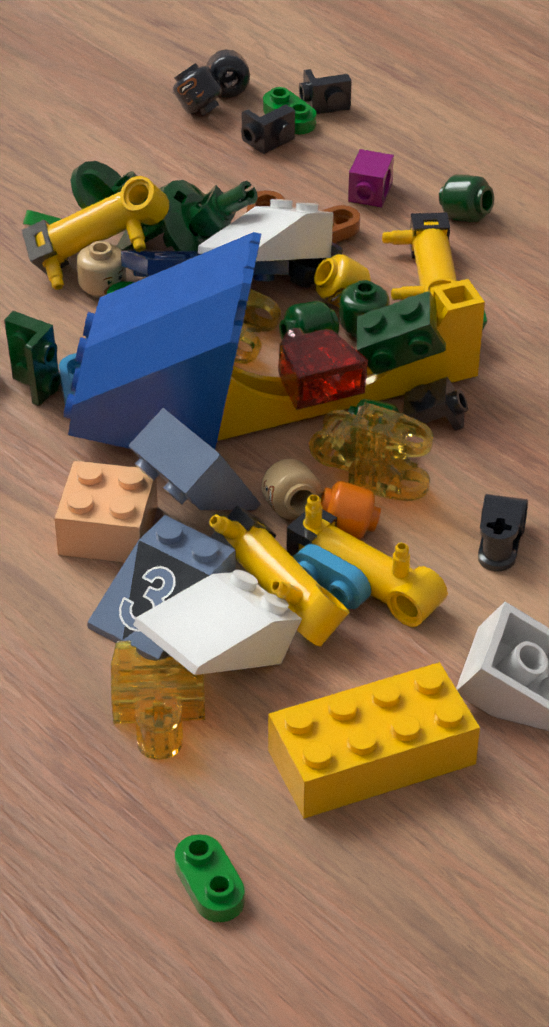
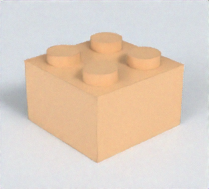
(104, 511)

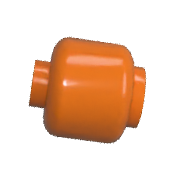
(352, 507)

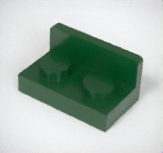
(33, 355)

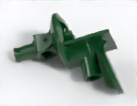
(191, 213)

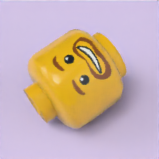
(336, 274)

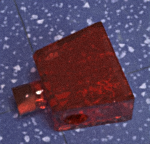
(320, 368)

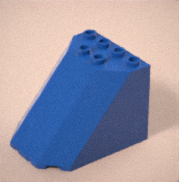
(163, 347)

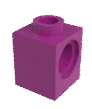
(370, 178)

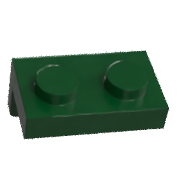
(399, 333)

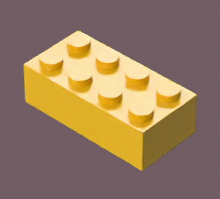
(372, 739)

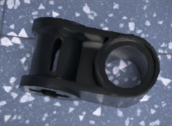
(501, 530)

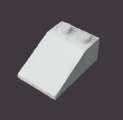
(285, 231)
(222, 625)
(509, 668)

